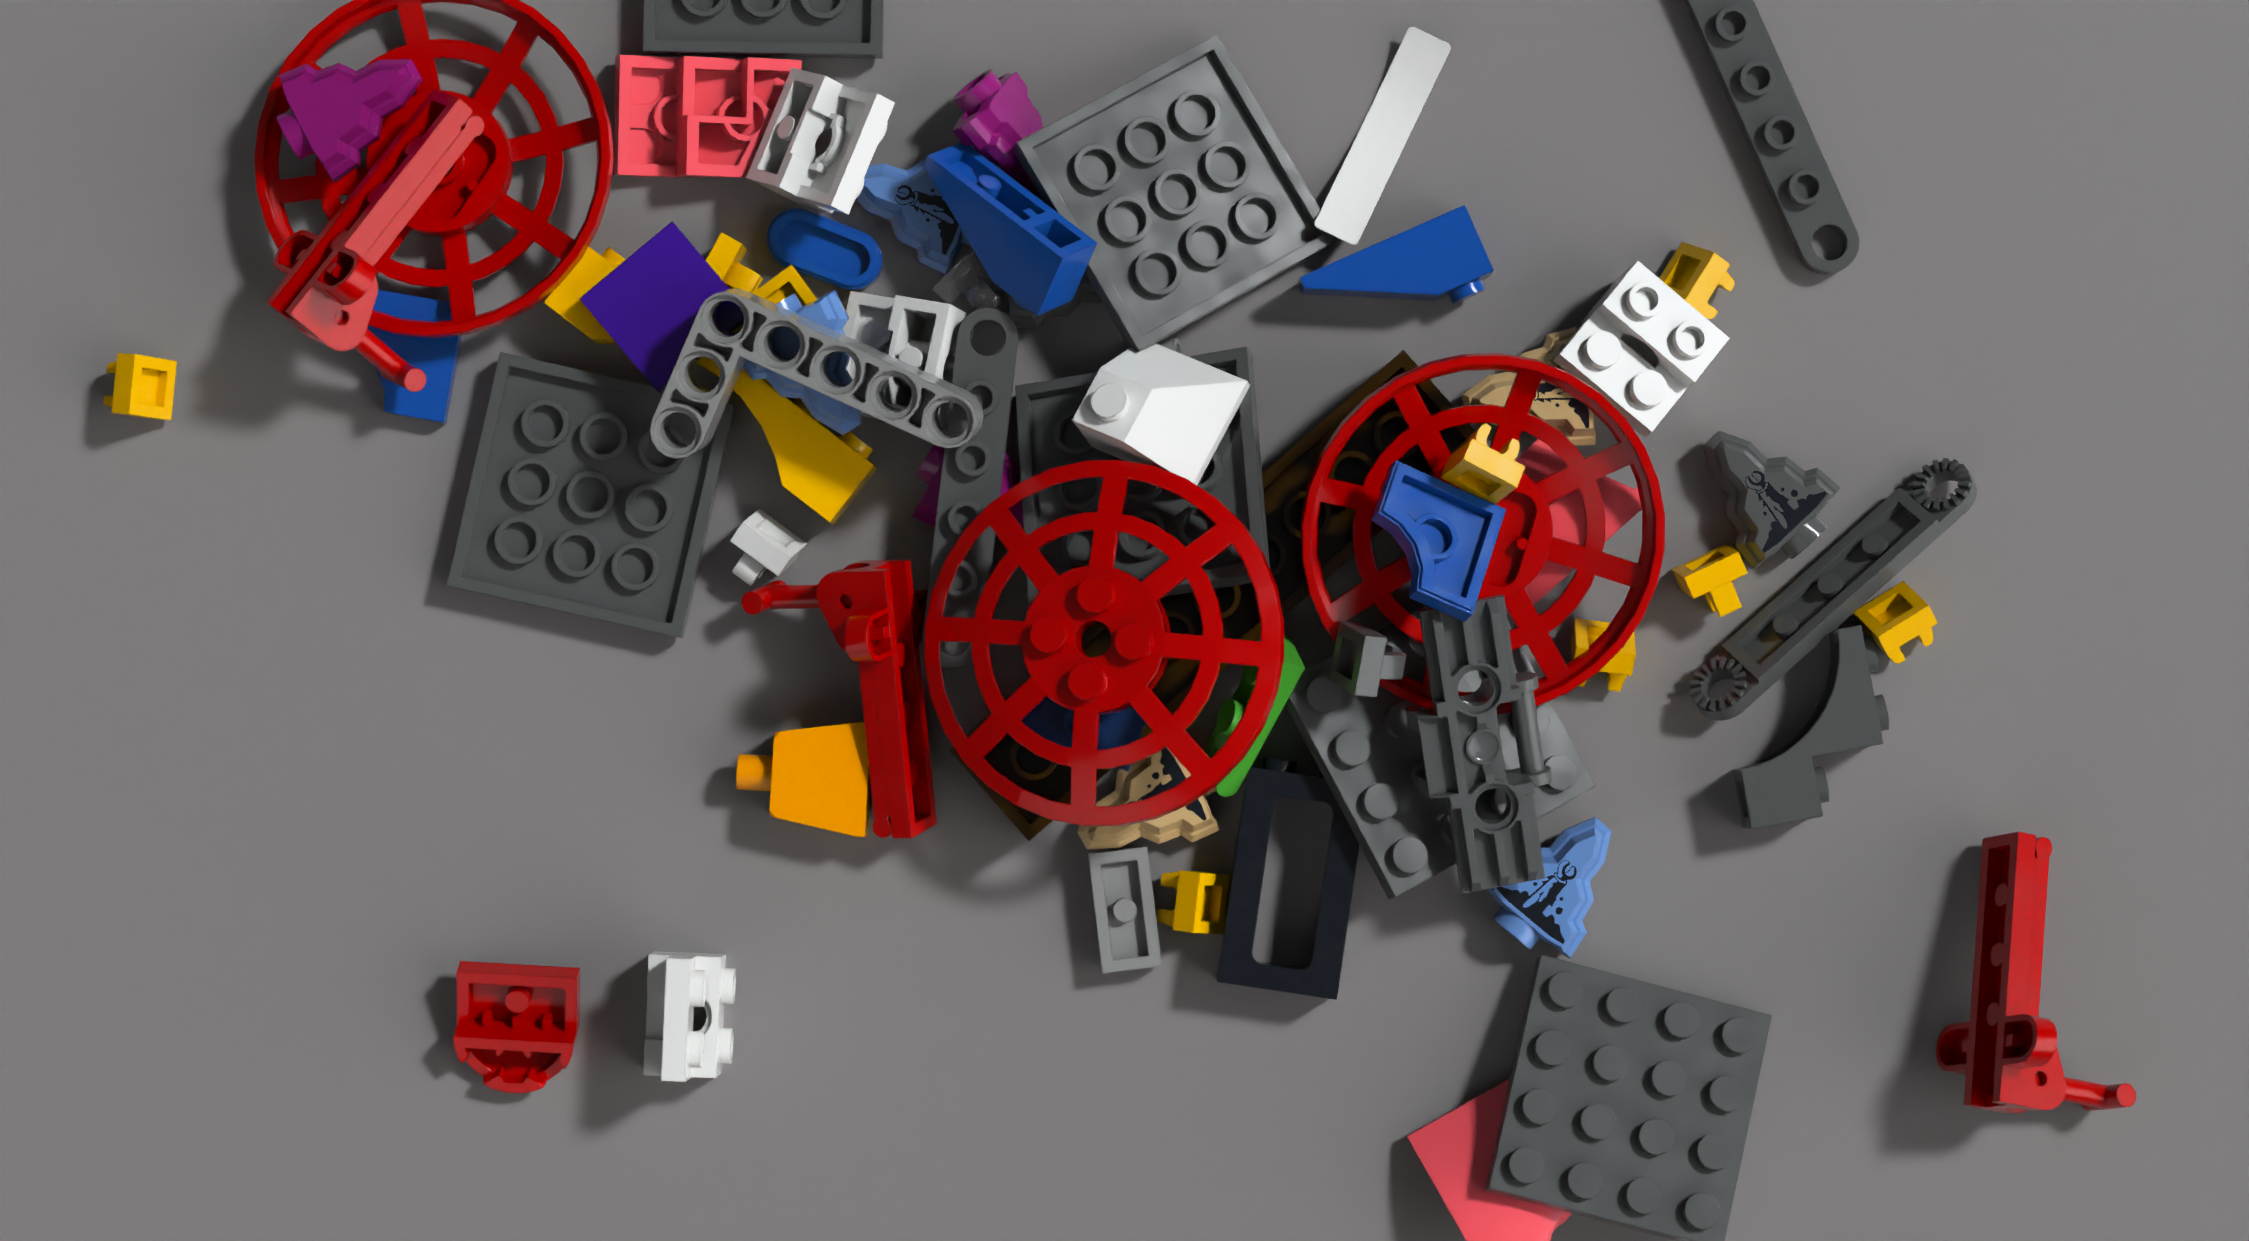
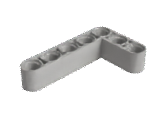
(807, 368)

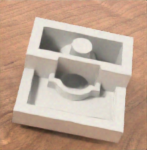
(847, 129)
(908, 330)
(1641, 347)
(673, 988)

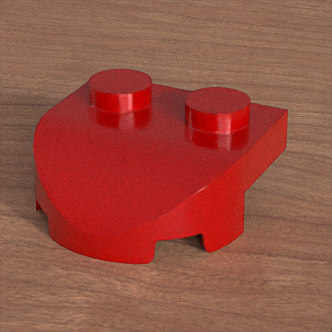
(516, 1022)

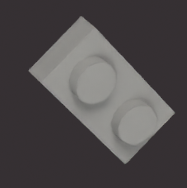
(1124, 909)

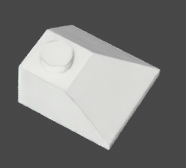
(1160, 410)

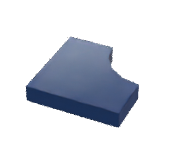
(432, 355)
(1443, 534)

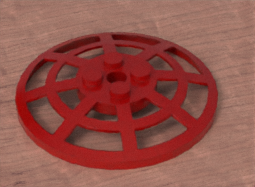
(479, 176)
(1526, 529)
(1137, 648)

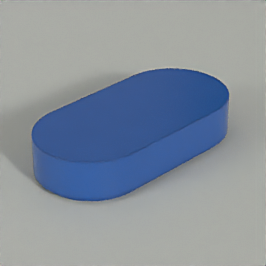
(825, 249)

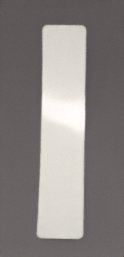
(1382, 135)

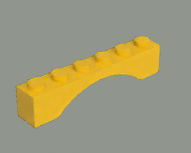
(810, 459)

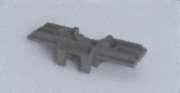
(1465, 745)

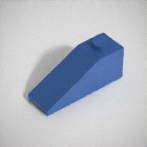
(1013, 232)
(1417, 264)

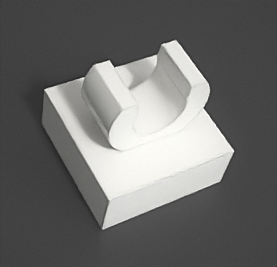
(765, 547)

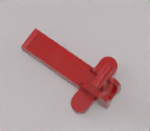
(333, 275)
(880, 626)
(2006, 1045)

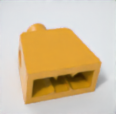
(814, 777)

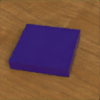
(654, 302)

